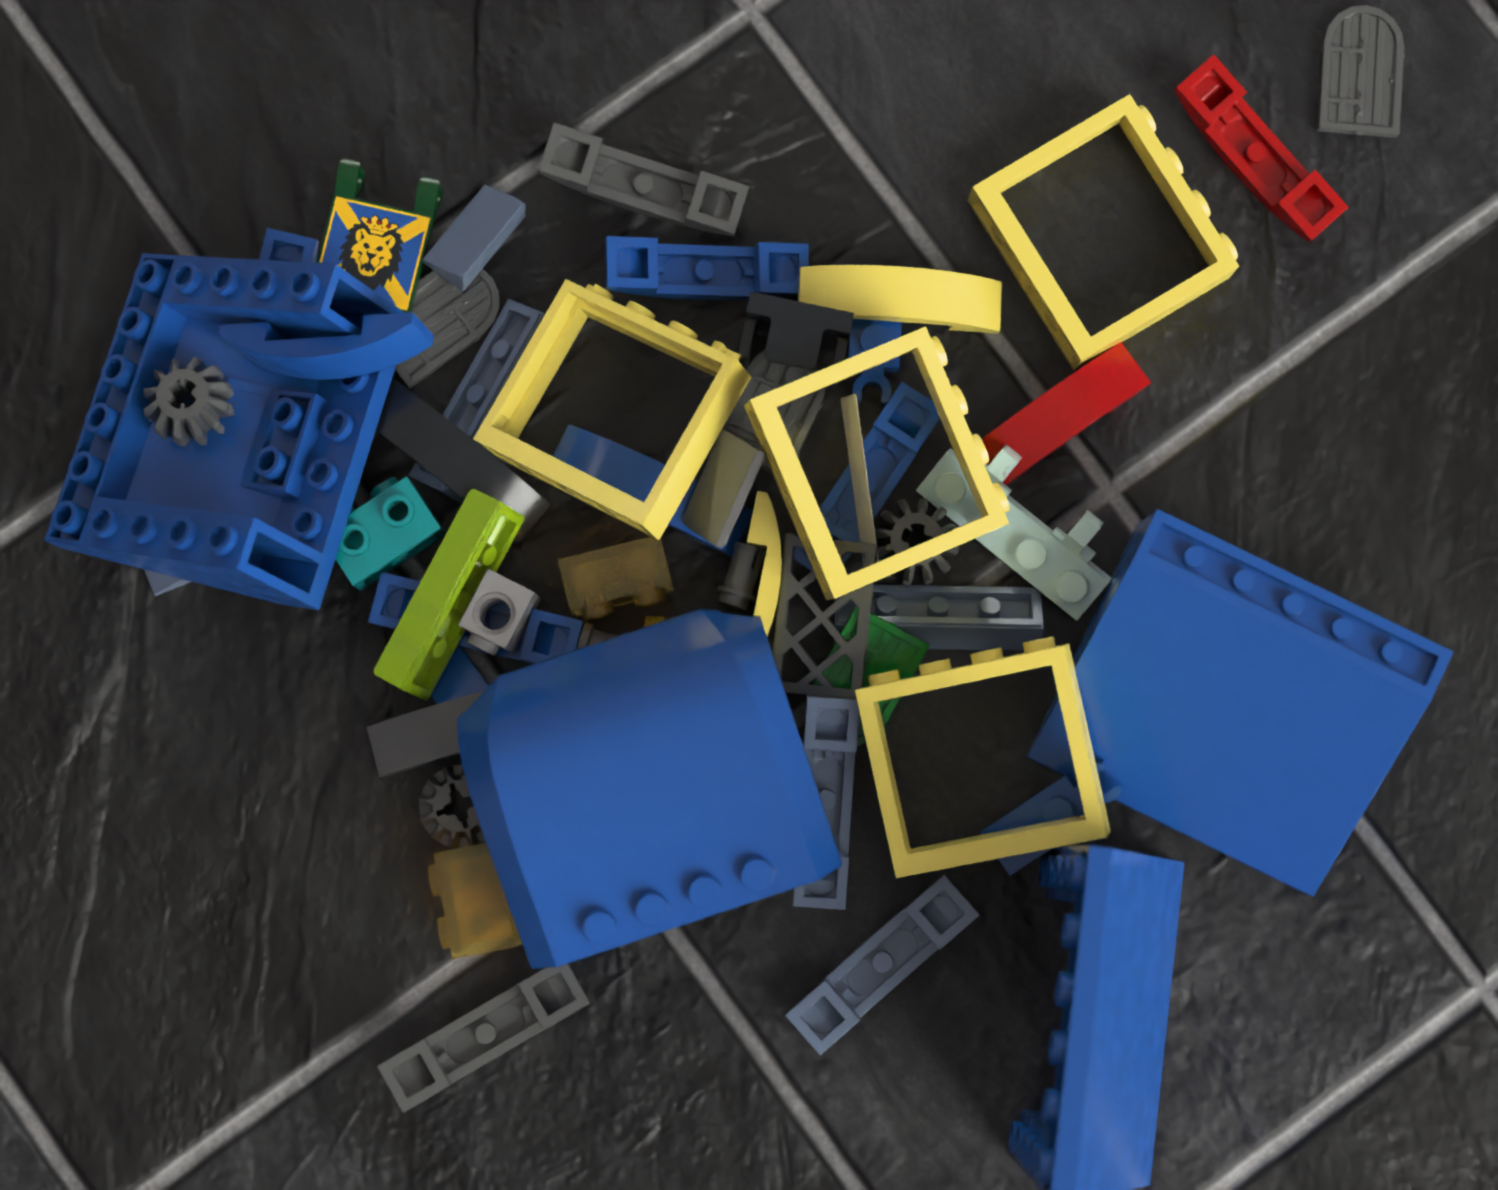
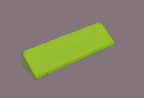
(432, 618)

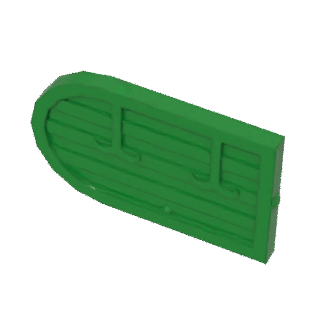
(887, 650)

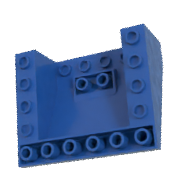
(272, 493)
(1241, 700)
(1114, 1021)

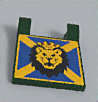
(378, 241)

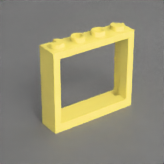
(1035, 276)
(539, 365)
(800, 499)
(998, 844)

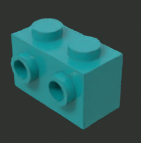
(386, 532)

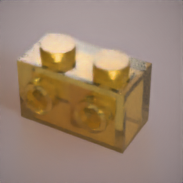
(616, 577)
(472, 901)

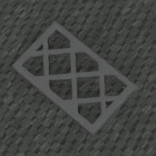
(855, 648)

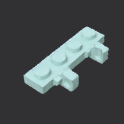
(1044, 557)

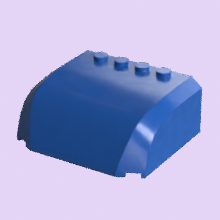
(643, 785)

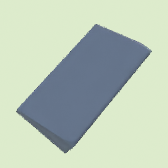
(475, 236)

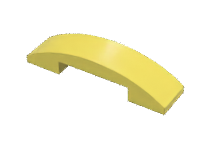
(905, 295)
(765, 536)

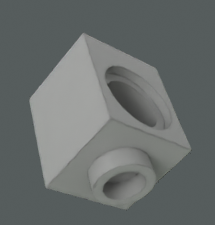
(491, 591)

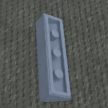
(486, 378)
(958, 614)

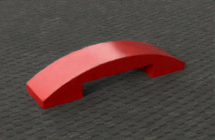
(1255, 153)
(1067, 409)

